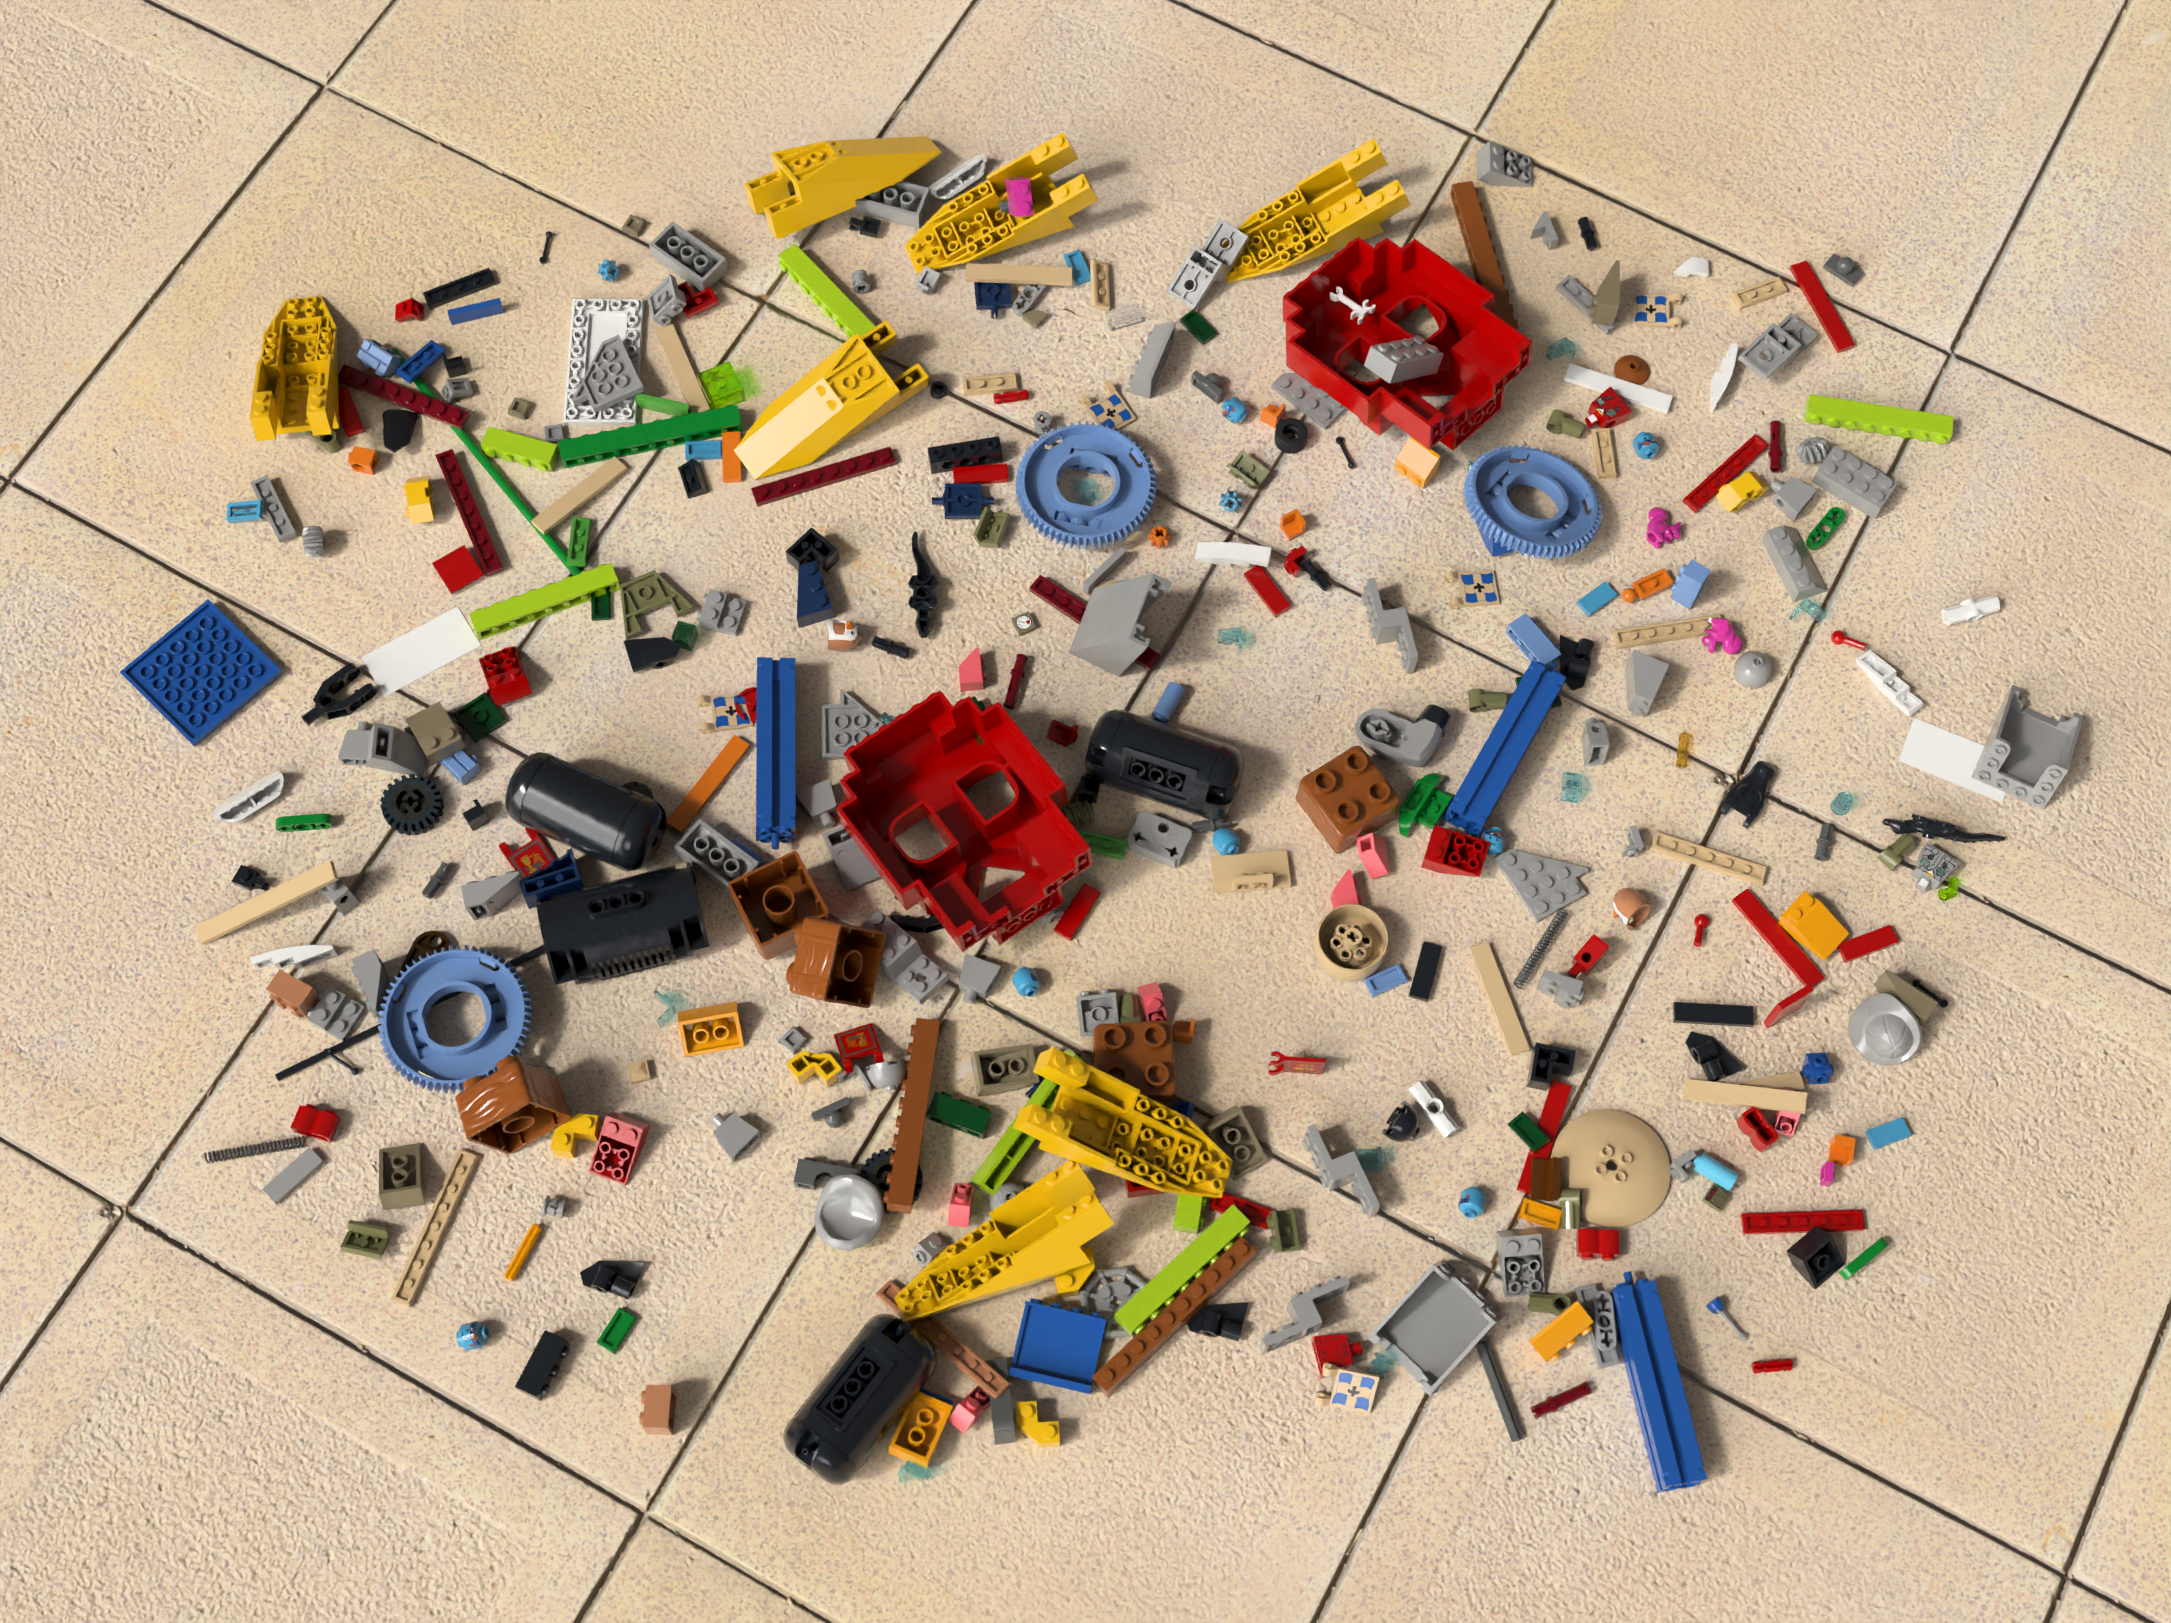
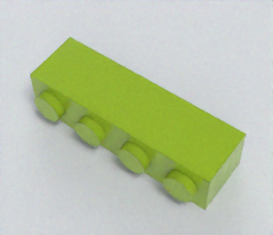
(520, 449)
(1188, 1213)

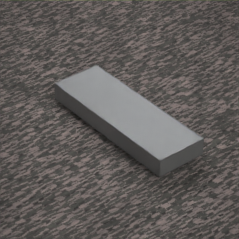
(1104, 570)
(293, 1175)

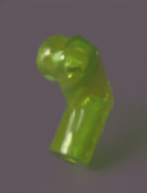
(1949, 892)

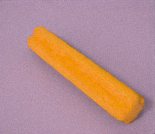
(522, 1252)

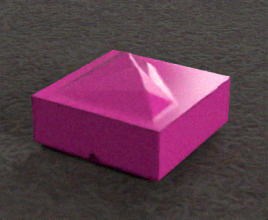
(1827, 1174)

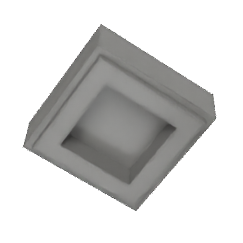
(554, 433)
(793, 1040)

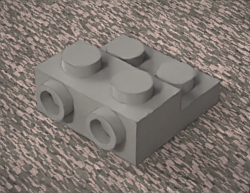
(666, 301)
(721, 612)
(1566, 989)
(1096, 1010)
(335, 1013)

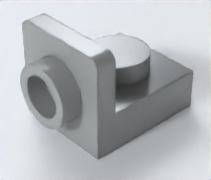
(456, 388)
(1683, 1162)

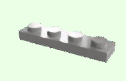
(1581, 299)
(273, 509)
(1603, 1359)

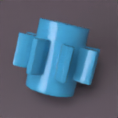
(608, 270)
(1234, 498)

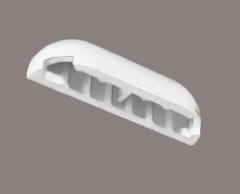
(959, 178)
(250, 798)

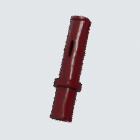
(1775, 453)
(1017, 674)
(1552, 1404)

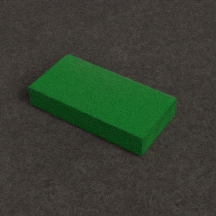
(616, 1330)

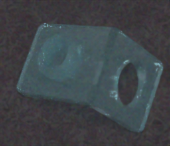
(1809, 607)
(667, 1001)

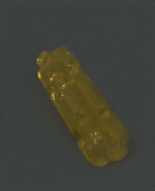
(1683, 750)

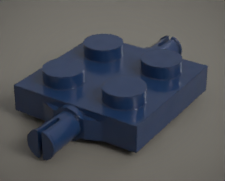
(992, 296)
(962, 500)

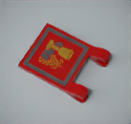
(528, 857)
(856, 1044)
(1296, 1064)

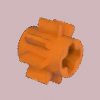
(1159, 537)

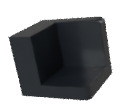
(454, 366)
(476, 816)

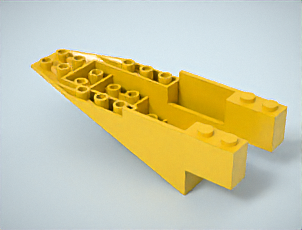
(831, 178)
(1327, 207)
(976, 227)
(297, 372)
(828, 405)
(1122, 1131)
(1021, 1245)

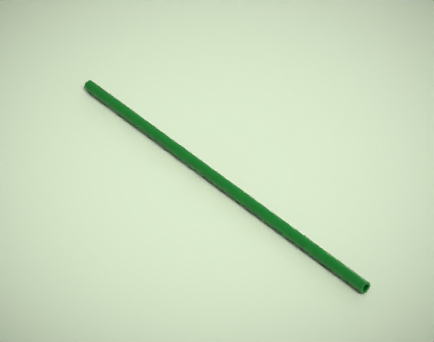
(498, 478)

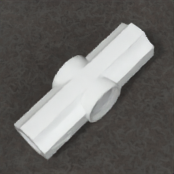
(1970, 610)
(1440, 1119)

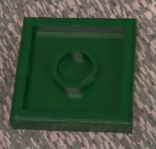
(480, 717)

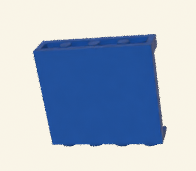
(1058, 1346)

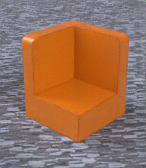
(1272, 415)
(1293, 524)
(1183, 1031)
(1841, 1150)

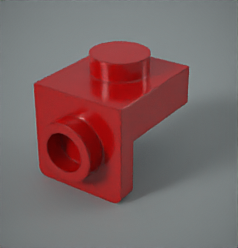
(409, 309)
(1294, 557)
(1062, 733)

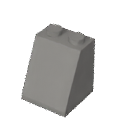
(1643, 681)

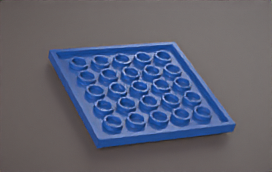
(201, 672)

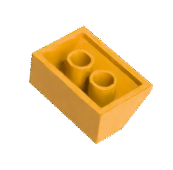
(710, 1029)
(1562, 1332)

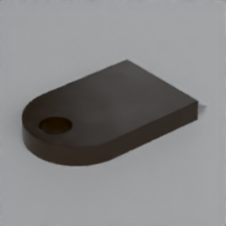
(422, 945)

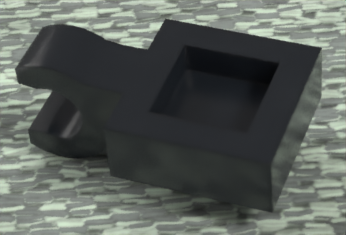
(867, 226)
(247, 878)

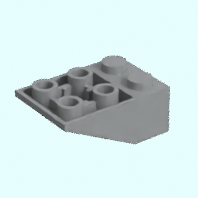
(1504, 166)
(394, 751)
(849, 859)
(490, 895)
(372, 980)
(1521, 1261)

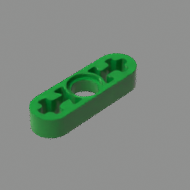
(1825, 535)
(304, 822)
(1863, 1258)

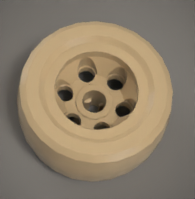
(1359, 924)

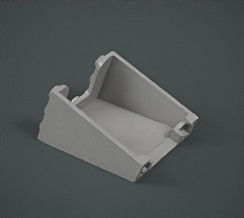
(1110, 626)
(2027, 751)
(1436, 1325)

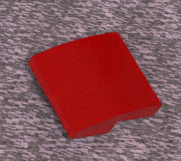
(457, 569)

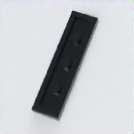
(459, 288)
(1713, 1014)

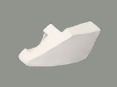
(1694, 266)

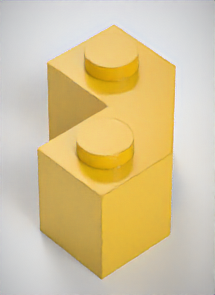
(1740, 491)
(419, 499)
(807, 1064)
(567, 1135)
(1071, 1282)
(1041, 1433)

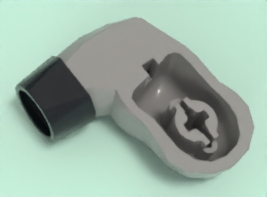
(1399, 738)

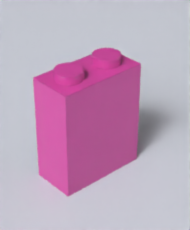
(1019, 196)

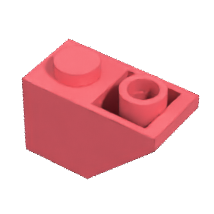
(970, 672)
(1373, 854)
(1345, 891)
(1152, 1002)
(1786, 1121)
(961, 1205)
(970, 1409)

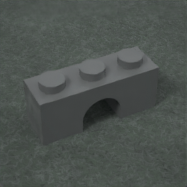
(810, 1171)

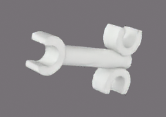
(1359, 311)

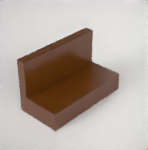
(1545, 1179)

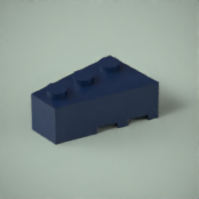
(812, 597)
(555, 878)

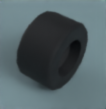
(1288, 445)

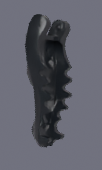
(1750, 792)

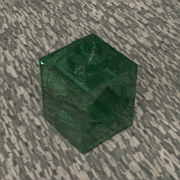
(685, 635)

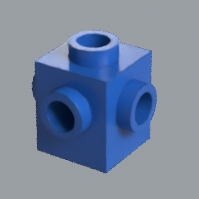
(1817, 1068)

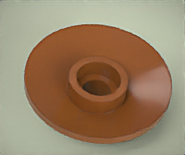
(1623, 369)

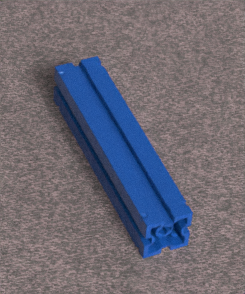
(1505, 748)
(775, 751)
(1656, 1385)

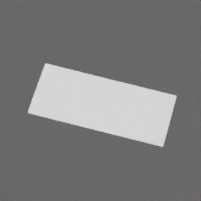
(420, 651)
(1945, 757)

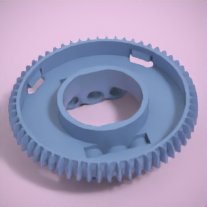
(1095, 451)
(1495, 477)
(407, 1032)

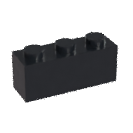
(543, 1365)

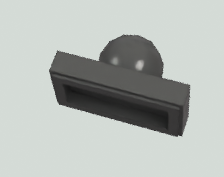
(1843, 269)
(1208, 385)
(833, 1115)

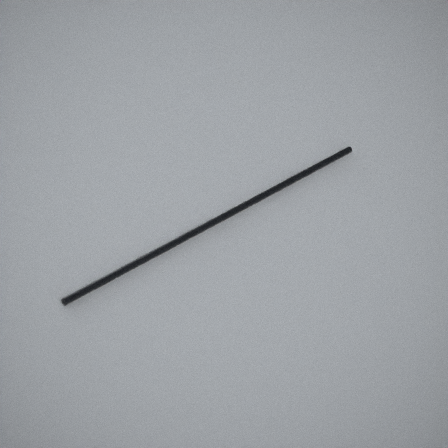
(374, 1030)

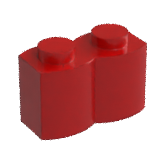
(315, 1123)
(1754, 1125)
(1597, 1243)

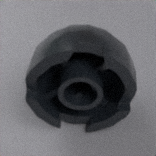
(1402, 1123)

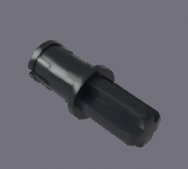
(1587, 233)
(1316, 575)
(890, 647)

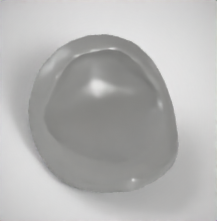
(1885, 1030)
(849, 1212)

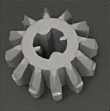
(1812, 450)
(313, 541)

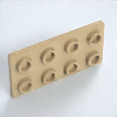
(1250, 871)

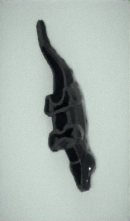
(923, 591)
(1937, 828)

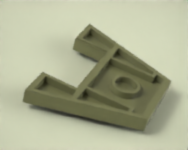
(645, 595)

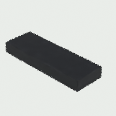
(1425, 971)

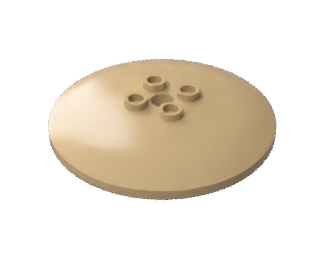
(1621, 1195)

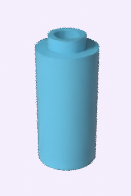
(1715, 1171)

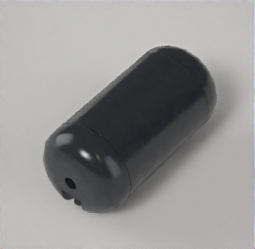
(1164, 764)
(585, 811)
(860, 1399)

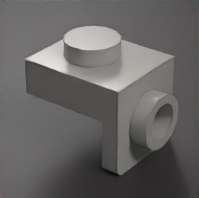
(928, 280)
(1635, 841)
(928, 1249)

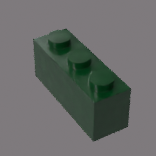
(959, 1115)

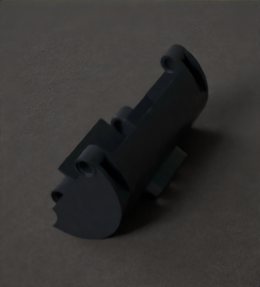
(627, 938)

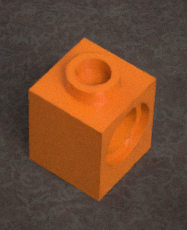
(363, 460)

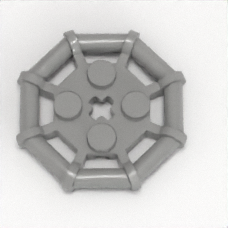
(1107, 1294)

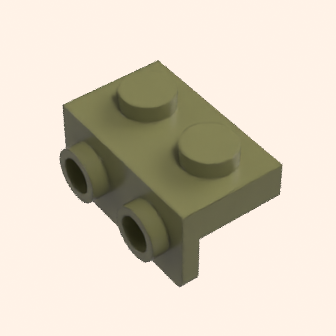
(1249, 469)
(991, 528)
(1284, 1231)
(365, 1239)

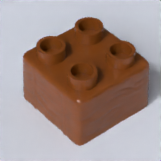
(1347, 798)
(775, 902)
(836, 962)
(1138, 1056)
(511, 1106)

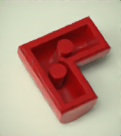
(697, 302)

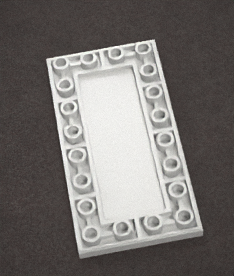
(591, 325)

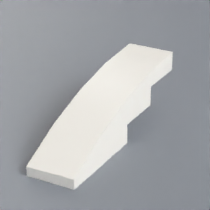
(1720, 379)
(1232, 553)
(1888, 683)
(300, 955)

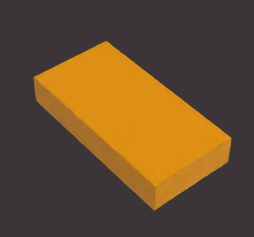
(1540, 1214)

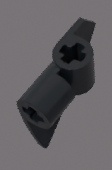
(398, 428)
(650, 652)
(1575, 661)
(1712, 1057)
(613, 1277)
(1219, 1320)

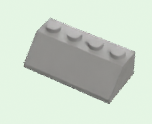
(1152, 360)
(1793, 563)
(714, 855)

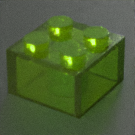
(721, 386)

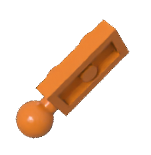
(1648, 586)

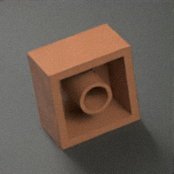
(292, 994)
(658, 1409)

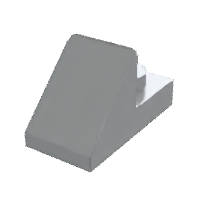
(1545, 229)

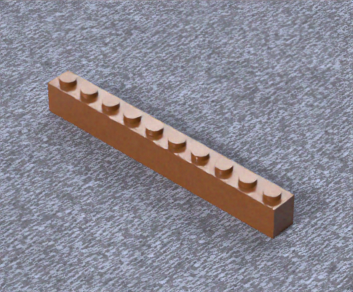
(1479, 248)
(913, 1116)
(1174, 1317)

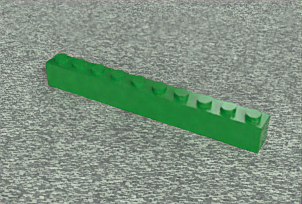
(649, 436)

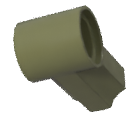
(1560, 422)
(330, 441)
(1481, 700)
(1894, 854)
(1129, 1008)
(1570, 1201)
(1546, 1303)

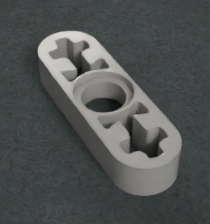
(1029, 302)
(1597, 1306)

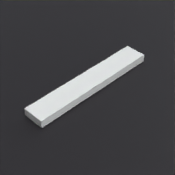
(1626, 390)

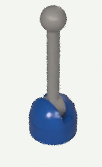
(1716, 1306)

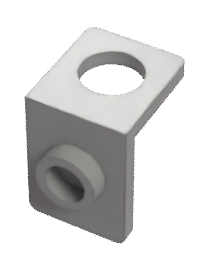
(862, 1074)

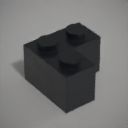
(812, 548)
(1548, 1060)

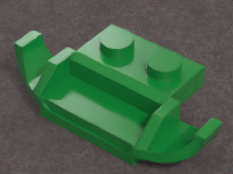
(1424, 804)

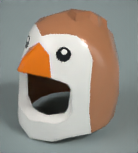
(842, 635)
(1631, 904)

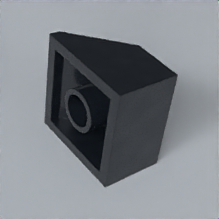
(1815, 1256)

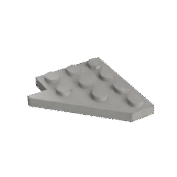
(609, 377)
(1308, 399)
(845, 726)
(1541, 882)

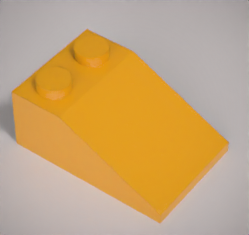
(1813, 925)
(920, 1430)

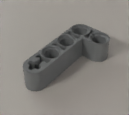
(1002, 1407)

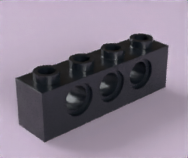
(964, 454)

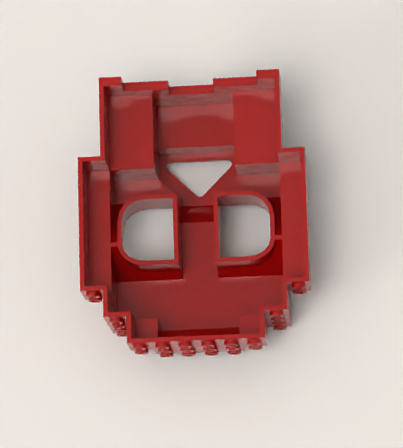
(1476, 344)
(921, 771)

